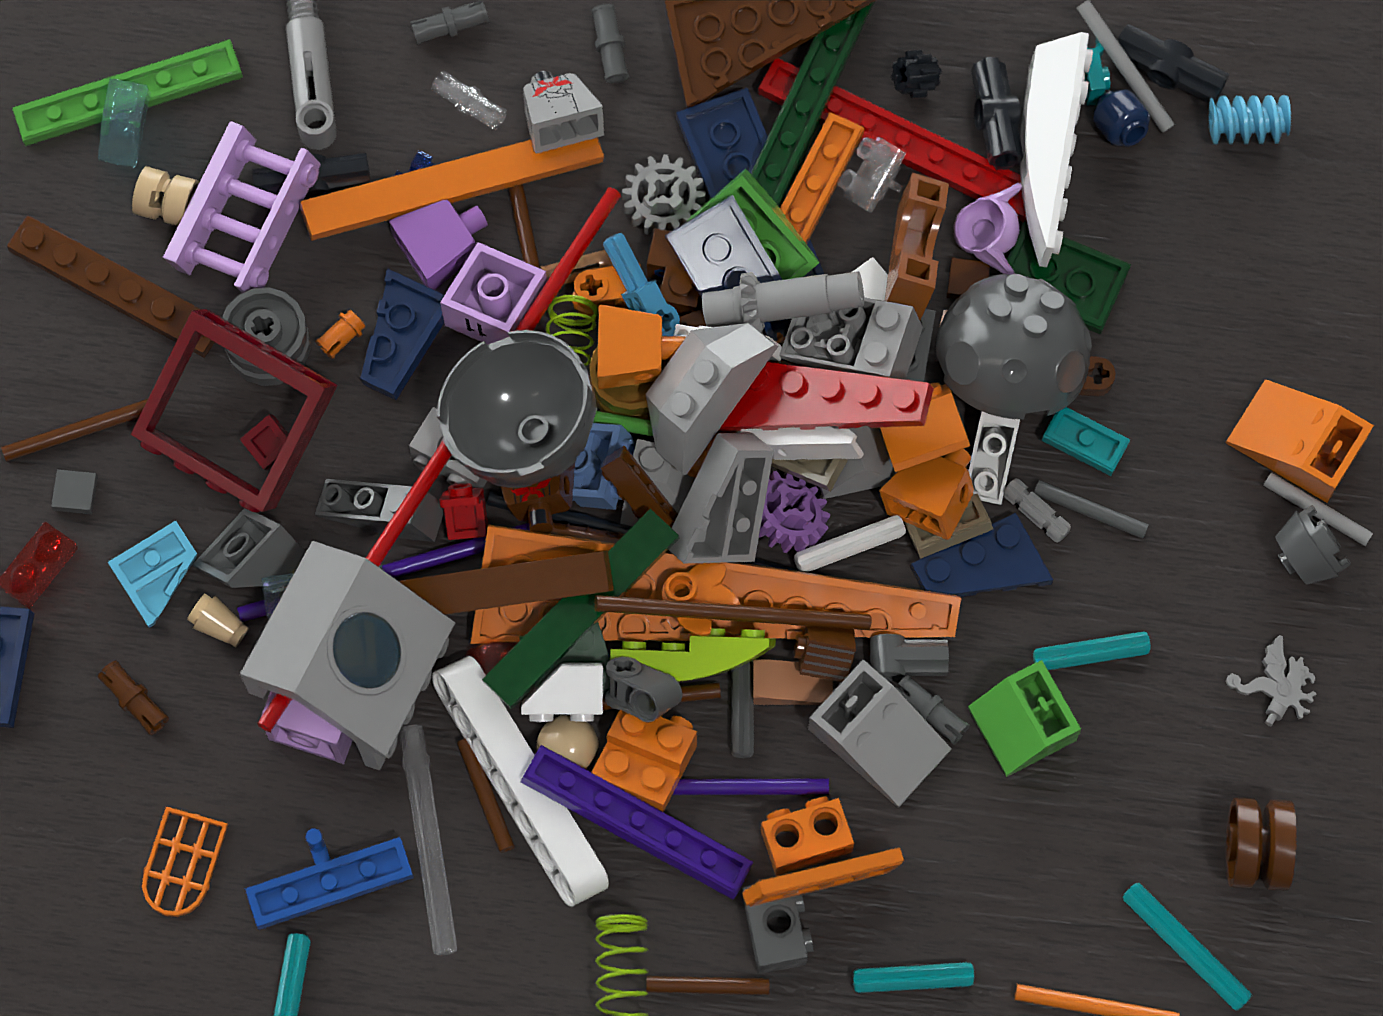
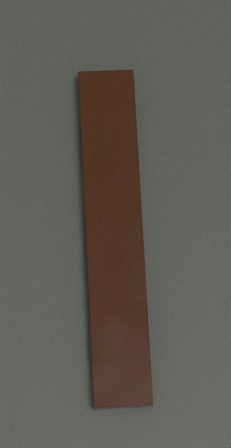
(515, 583)

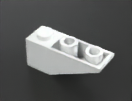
(809, 444)
(992, 456)

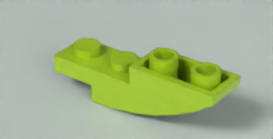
(706, 654)

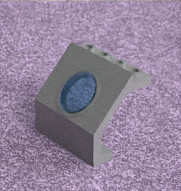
(349, 648)

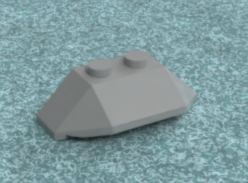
(703, 388)

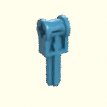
(640, 293)

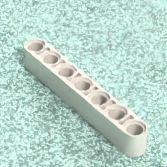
(505, 758)

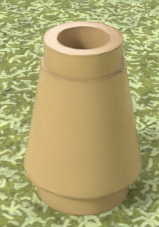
(217, 620)

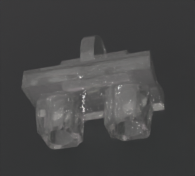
(875, 173)

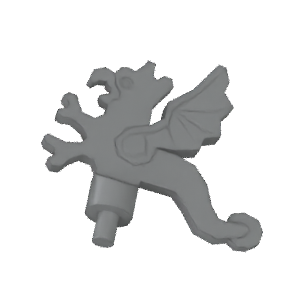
(1283, 690)

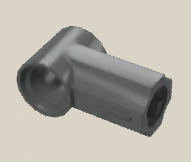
(898, 657)

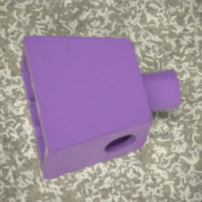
(437, 239)

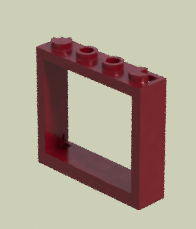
(266, 358)

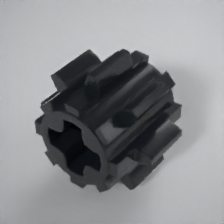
(916, 74)

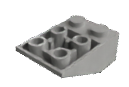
(856, 340)
(878, 733)

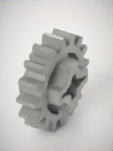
(664, 180)

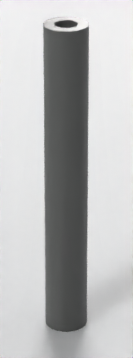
(1091, 509)

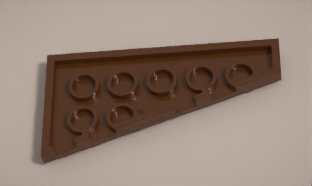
(733, 38)

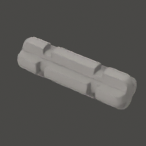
(1037, 510)

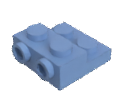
(590, 485)

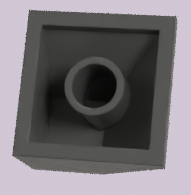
(249, 551)

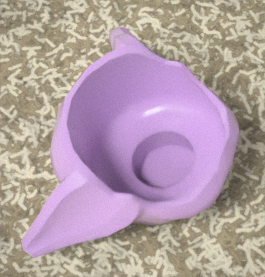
(989, 228)

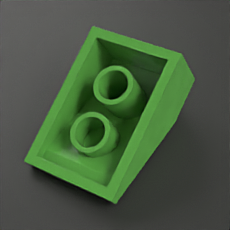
(775, 232)

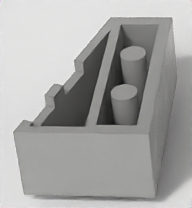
(725, 502)

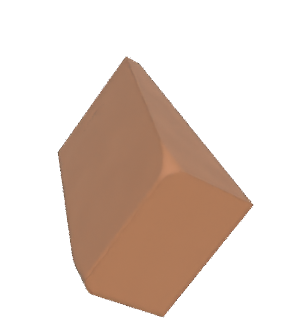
(782, 684)

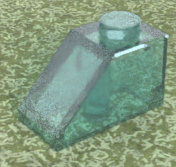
(123, 122)

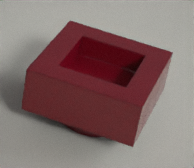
(265, 441)

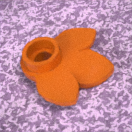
(704, 586)

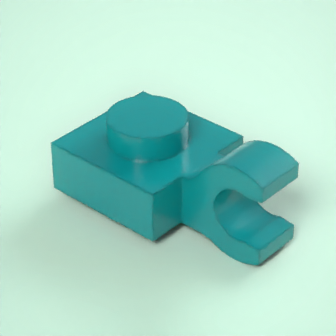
(1097, 76)

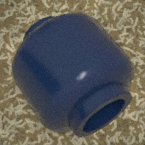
(1121, 118)

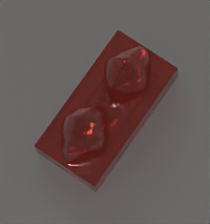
(37, 565)

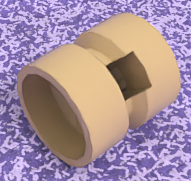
(149, 192)

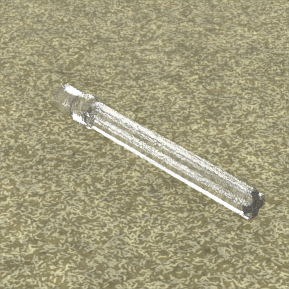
(416, 764)

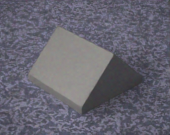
(868, 472)

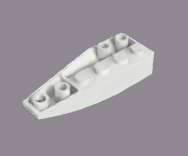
(1048, 138)

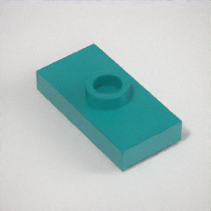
(1086, 440)

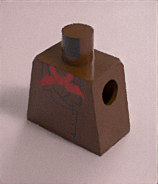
(541, 500)

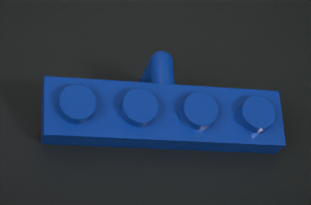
(328, 880)

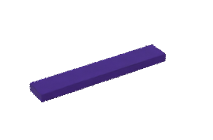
(637, 822)

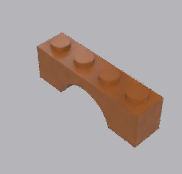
(911, 265)

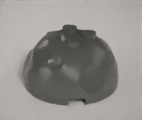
(1014, 347)
(517, 409)

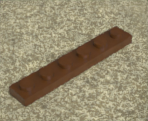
(104, 280)

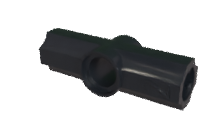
(1172, 64)
(997, 113)
(333, 176)

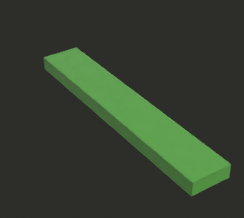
(165, 81)

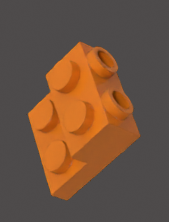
(647, 756)

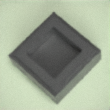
(74, 491)

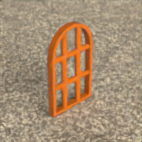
(176, 846)

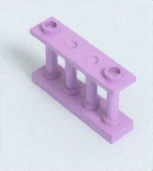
(211, 195)

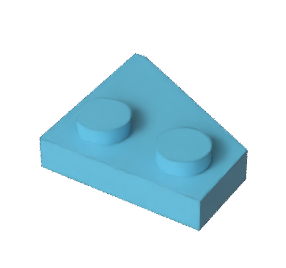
(154, 570)

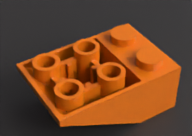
(1300, 437)

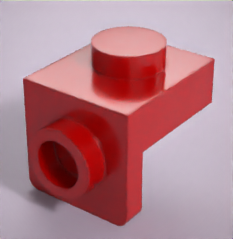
(464, 511)

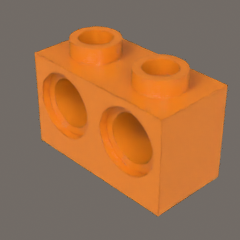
(811, 845)

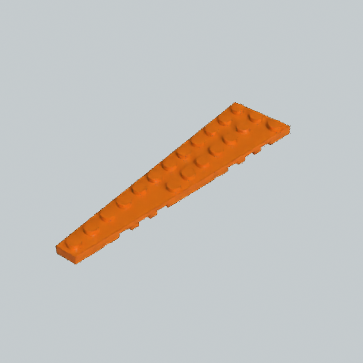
(892, 608)

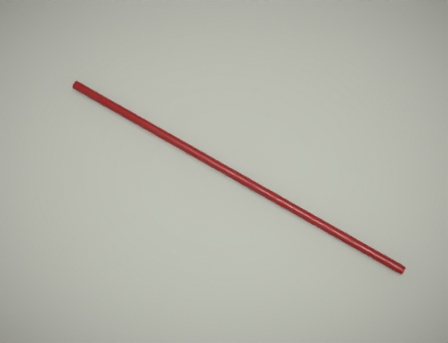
(442, 454)

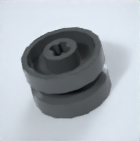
(275, 321)

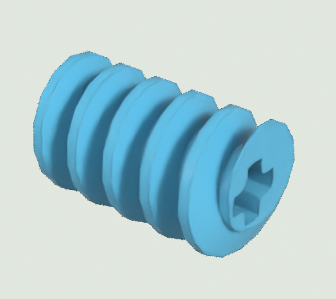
(1249, 118)

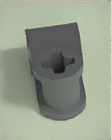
(640, 689)

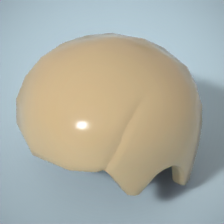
(570, 740)

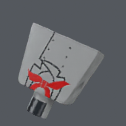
(560, 111)

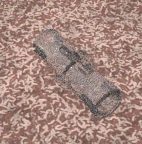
(469, 100)

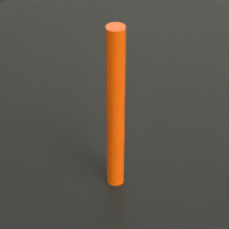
(1084, 1003)

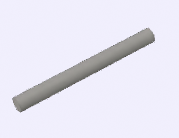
(1125, 66)

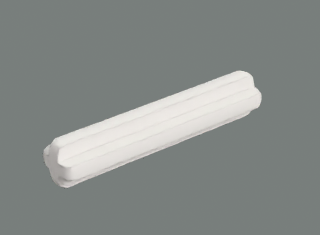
(850, 544)

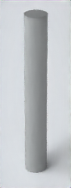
(1324, 512)

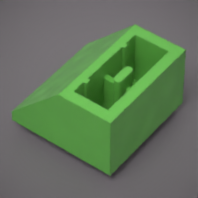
(1025, 718)

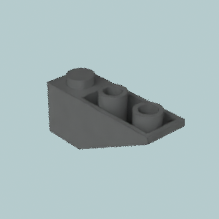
(373, 506)

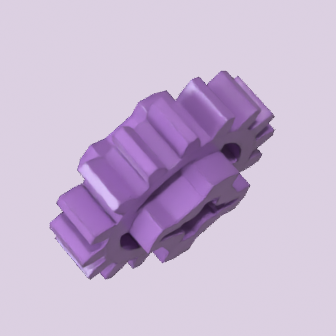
(792, 514)

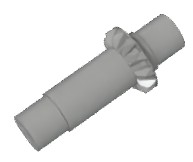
(782, 299)

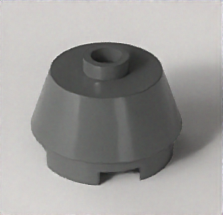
(1310, 548)

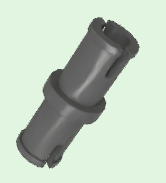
(450, 21)
(610, 43)
(933, 710)

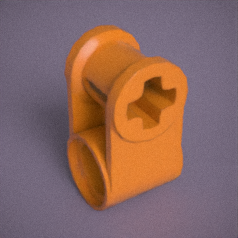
(603, 284)

